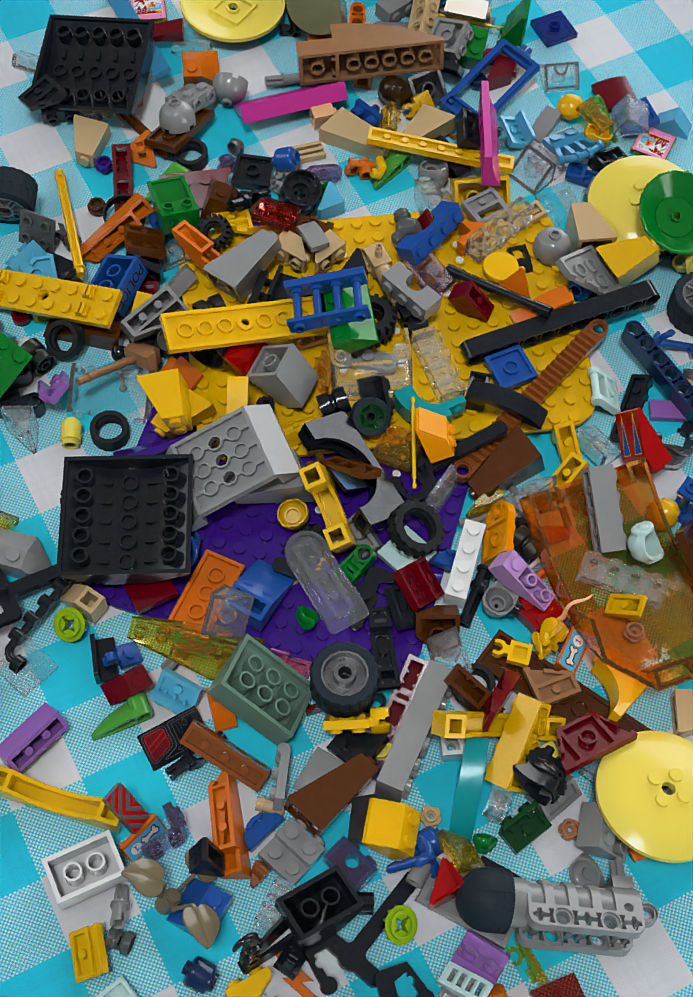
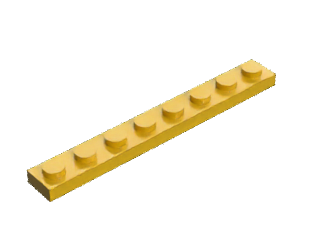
(432, 148)

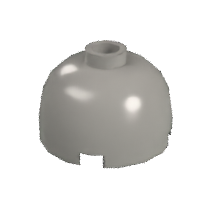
(229, 89)
(176, 116)
(551, 245)

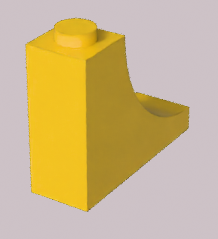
(620, 687)

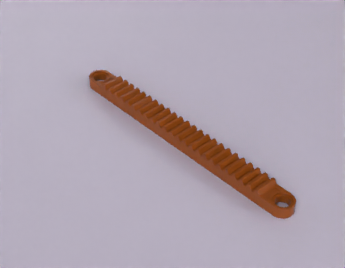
(540, 389)

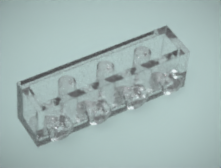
(499, 229)
(437, 364)
(619, 578)

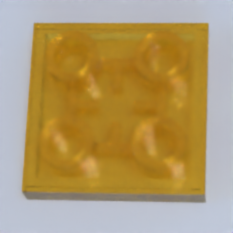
(396, 448)
(460, 851)

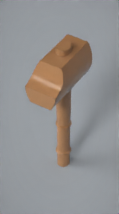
(135, 353)

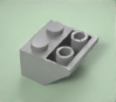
(596, 837)

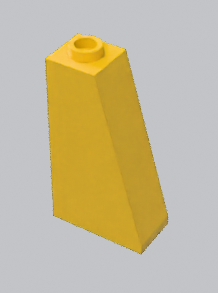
(237, 393)

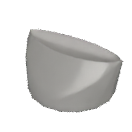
(586, 871)

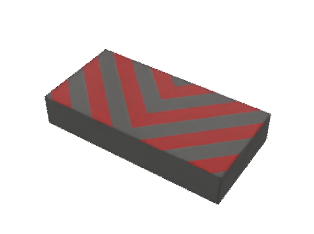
(125, 808)

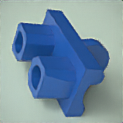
(367, 113)

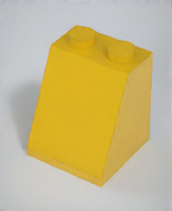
(629, 258)
(170, 398)

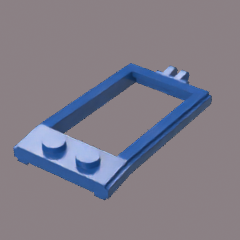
(453, 104)

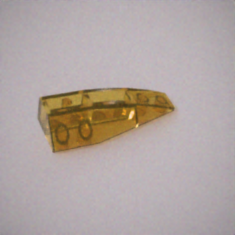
(184, 643)

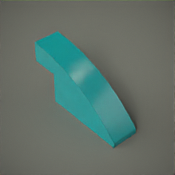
(468, 786)

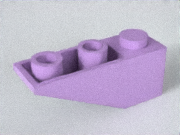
(521, 579)

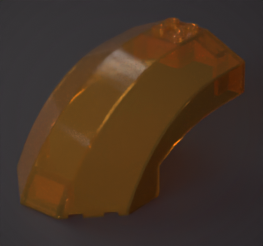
(563, 534)

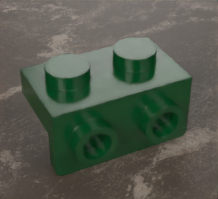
(524, 827)

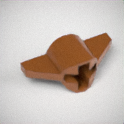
(259, 873)

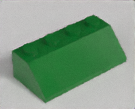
(352, 335)

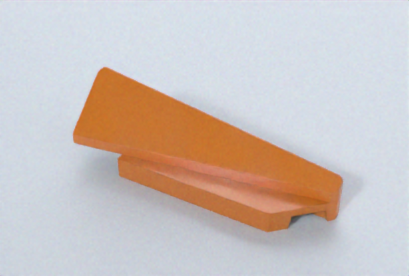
(112, 231)
(228, 826)

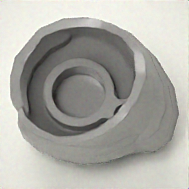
(434, 169)

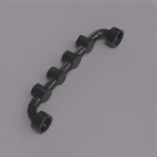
(33, 619)

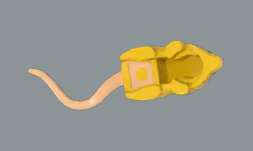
(552, 632)

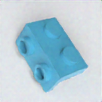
(518, 130)
(22, 260)
(175, 691)

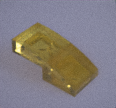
(485, 503)

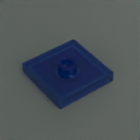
(553, 29)

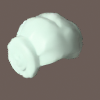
(644, 543)

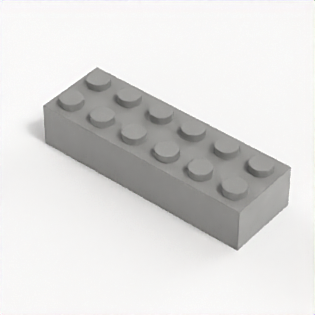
(413, 735)

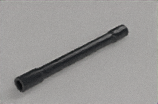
(535, 306)

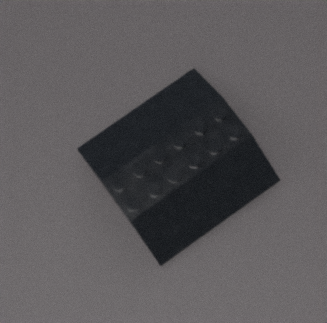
(97, 61)
(125, 518)

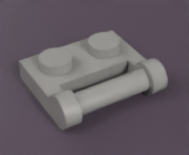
(483, 203)

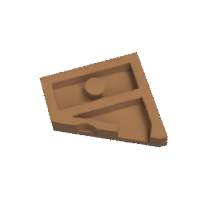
(551, 685)

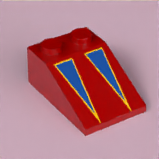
(640, 440)

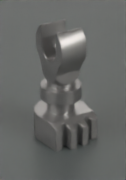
(62, 234)

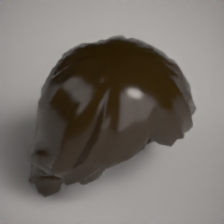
(394, 89)

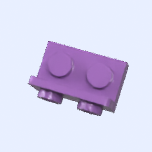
(53, 393)
(481, 957)

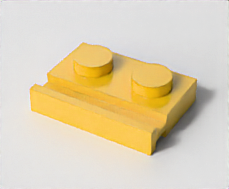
(88, 952)

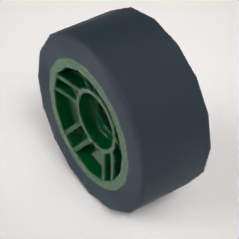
(380, 414)

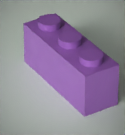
(32, 737)

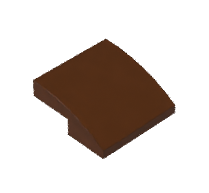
(144, 241)
(352, 467)

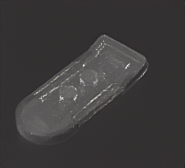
(324, 581)

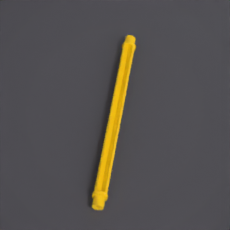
(60, 179)

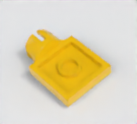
(359, 723)

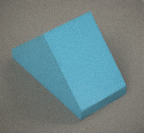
(674, 123)
(331, 203)

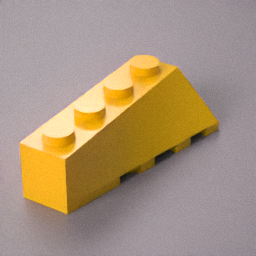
(519, 736)

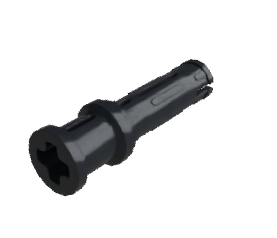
(474, 598)

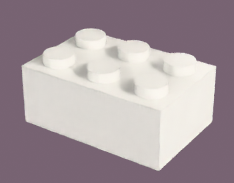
(84, 869)

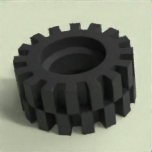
(217, 221)

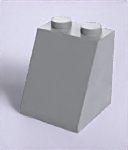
(283, 374)

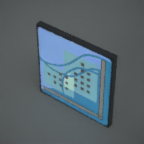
(347, 482)

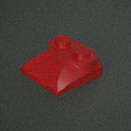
(242, 357)
(533, 617)

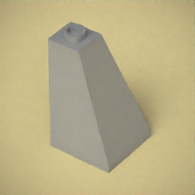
(240, 267)
(276, 491)

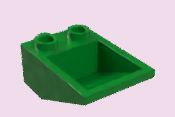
(173, 202)

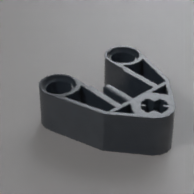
(13, 398)

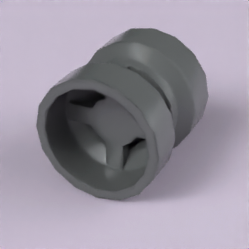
(120, 940)

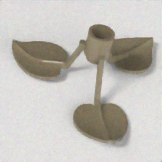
(147, 880)

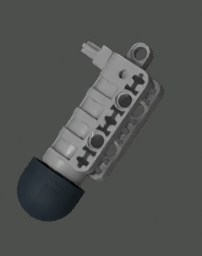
(496, 901)

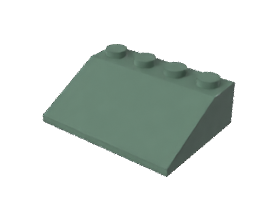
(262, 690)

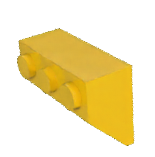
(468, 187)

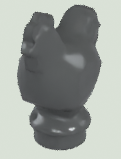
(405, 225)

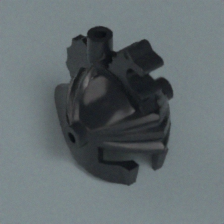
(541, 772)

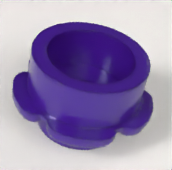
(103, 164)

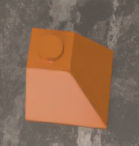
(200, 66)

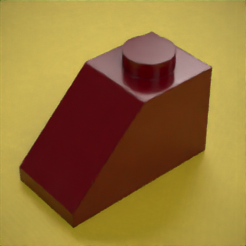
(502, 72)
(471, 300)
(126, 684)

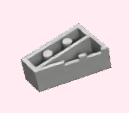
(145, 319)

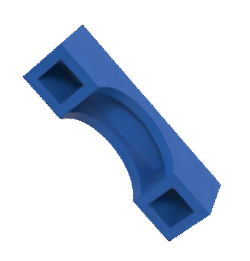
(419, 245)

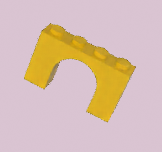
(338, 530)

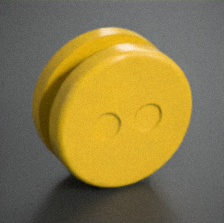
(498, 266)

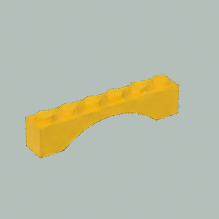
(469, 724)
(71, 805)

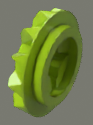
(61, 624)
(408, 924)

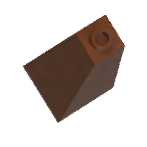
(507, 466)
(331, 794)

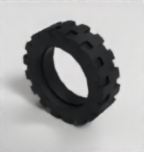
(428, 516)

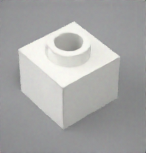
(456, 754)

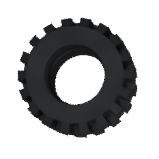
(386, 315)

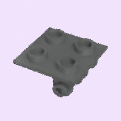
(38, 228)

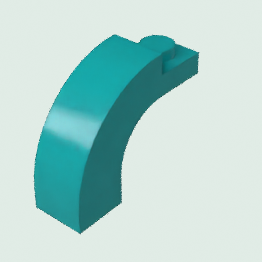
(403, 404)

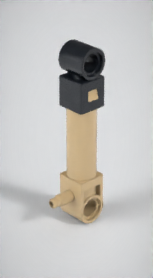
(378, 263)

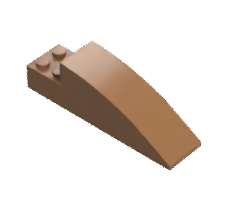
(367, 52)

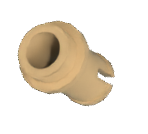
(265, 805)

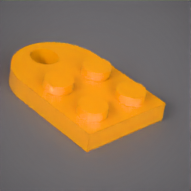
(498, 531)

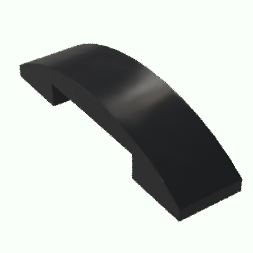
(507, 400)
(383, 647)

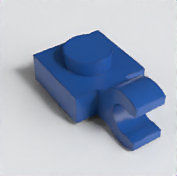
(125, 655)

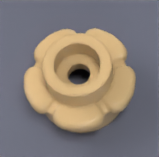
(435, 820)

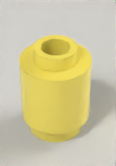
(70, 433)

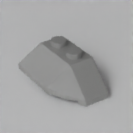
(21, 554)

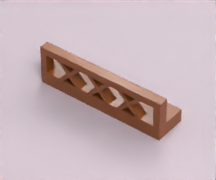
(225, 755)

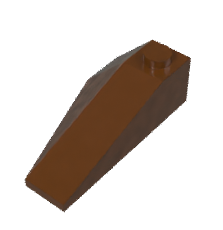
(95, 336)

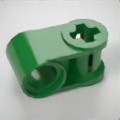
(358, 565)

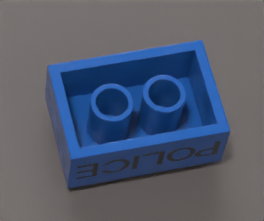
(121, 273)

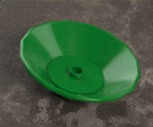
(662, 198)

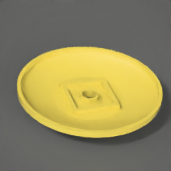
(221, 23)
(618, 192)
(633, 798)

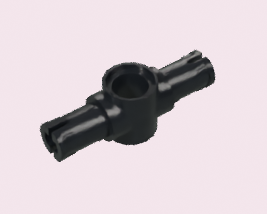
(247, 199)
(187, 762)

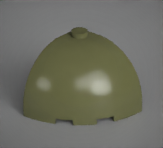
(316, 15)

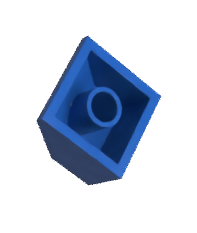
(201, 893)

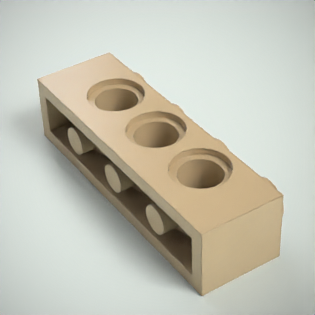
(423, 15)

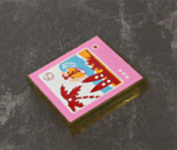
(150, 9)
(654, 144)

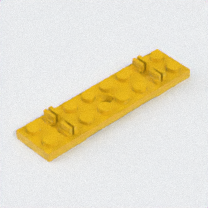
(66, 299)
(223, 327)

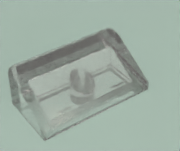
(25, 61)

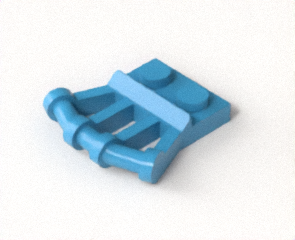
(571, 139)

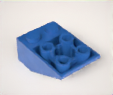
(266, 588)

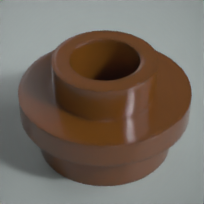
(96, 206)

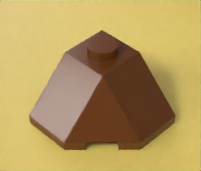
(217, 197)
(436, 620)

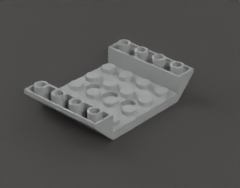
(254, 452)

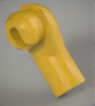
(381, 168)

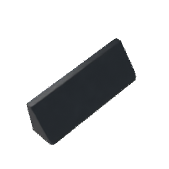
(467, 129)

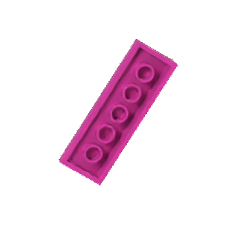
(290, 101)
(488, 138)

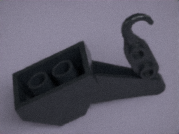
(309, 911)

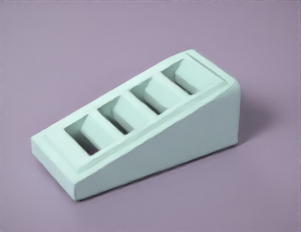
(468, 976)

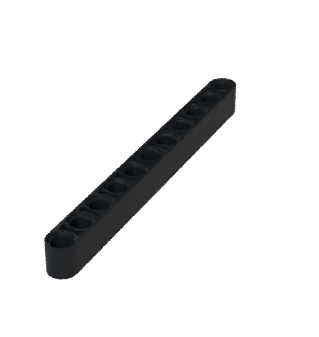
(561, 321)

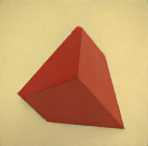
(445, 885)

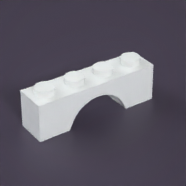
(464, 563)

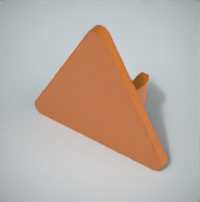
(142, 154)
(517, 283)

